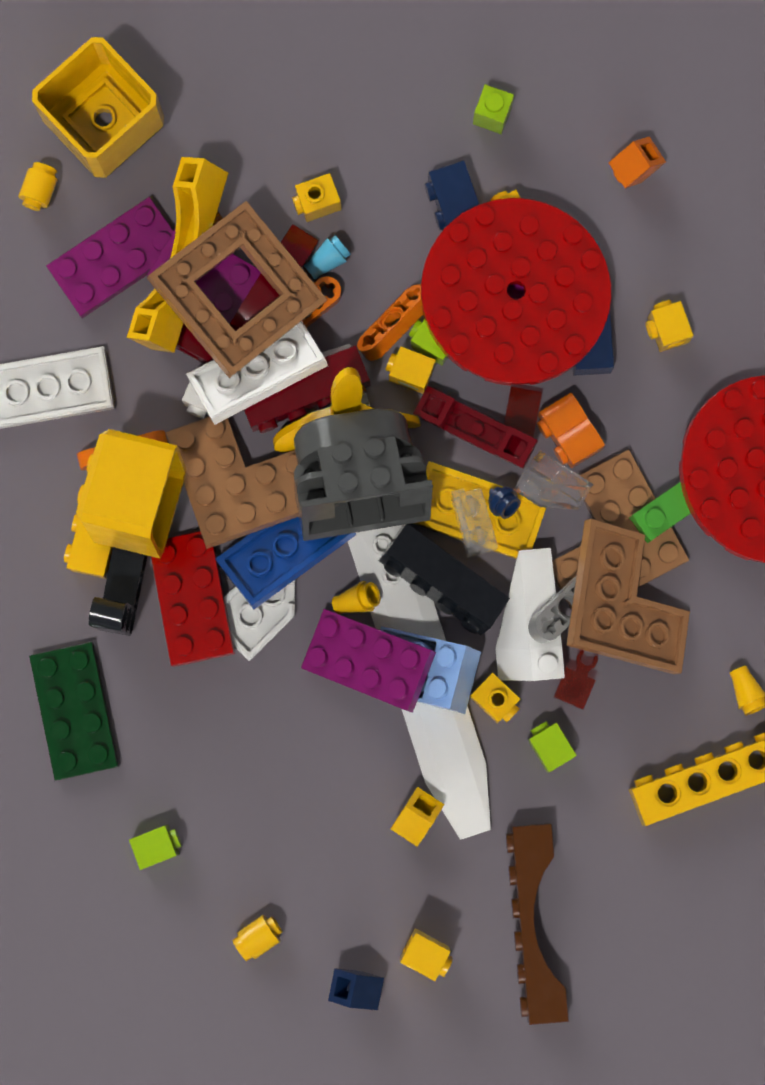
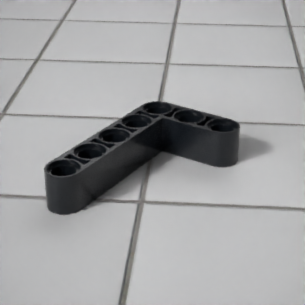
(121, 595)

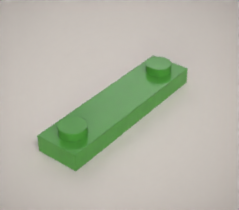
(661, 513)

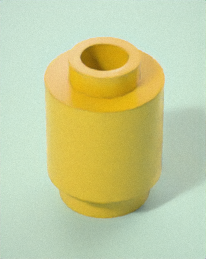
(38, 186)
(257, 937)

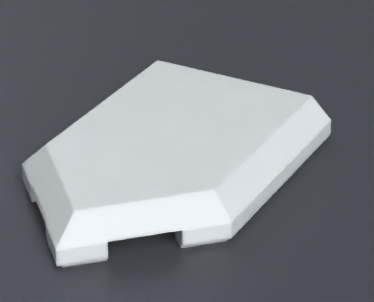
(256, 628)

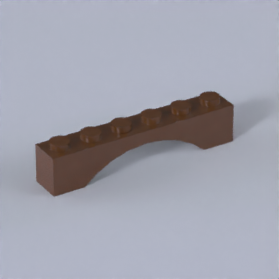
(544, 994)

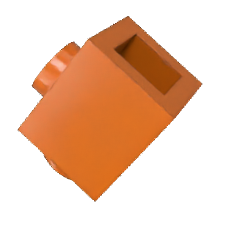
(636, 162)

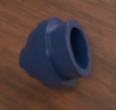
(503, 501)

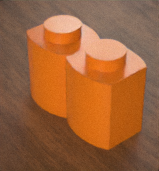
(570, 431)

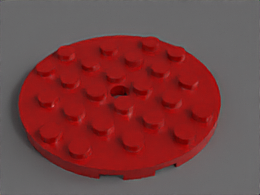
(504, 336)
(726, 468)

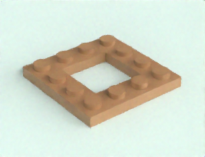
(247, 231)

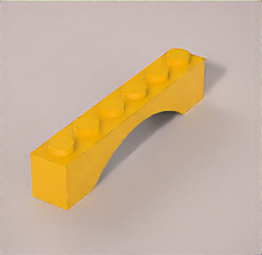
(197, 199)

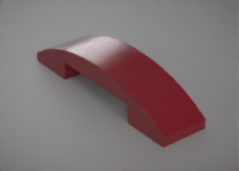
(262, 294)
(475, 427)

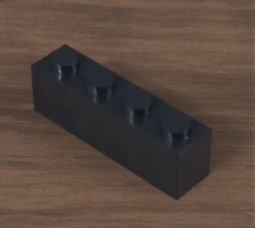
(443, 580)

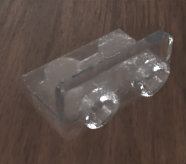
(473, 521)

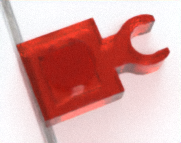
(576, 685)

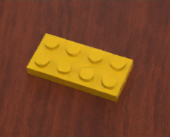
(511, 533)

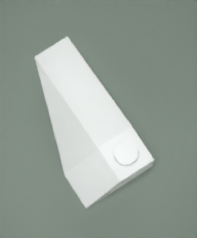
(516, 651)

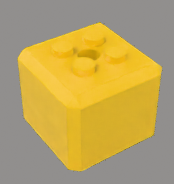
(93, 83)
(131, 492)

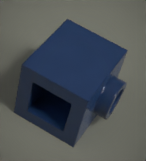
(356, 989)

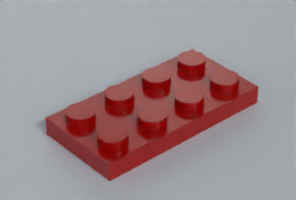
(192, 601)

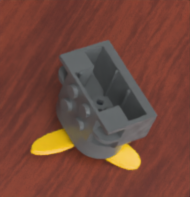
(355, 465)

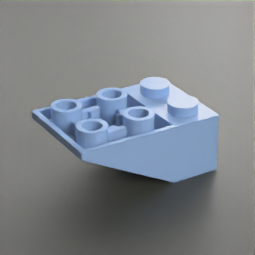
(450, 673)

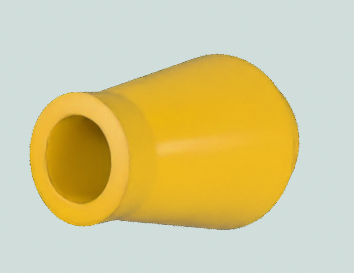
(359, 598)
(748, 692)

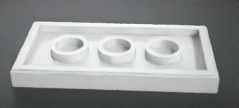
(275, 369)
(54, 387)

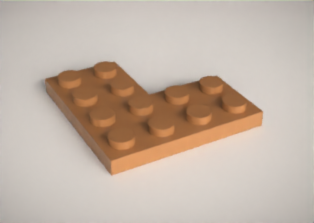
(225, 493)
(615, 496)
(606, 608)

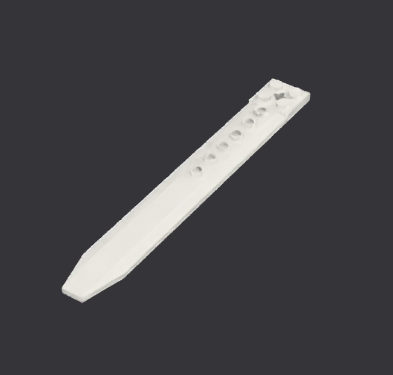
(441, 738)

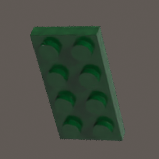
(74, 711)

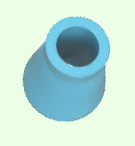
(328, 256)

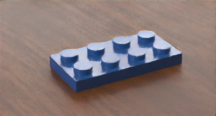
(274, 558)

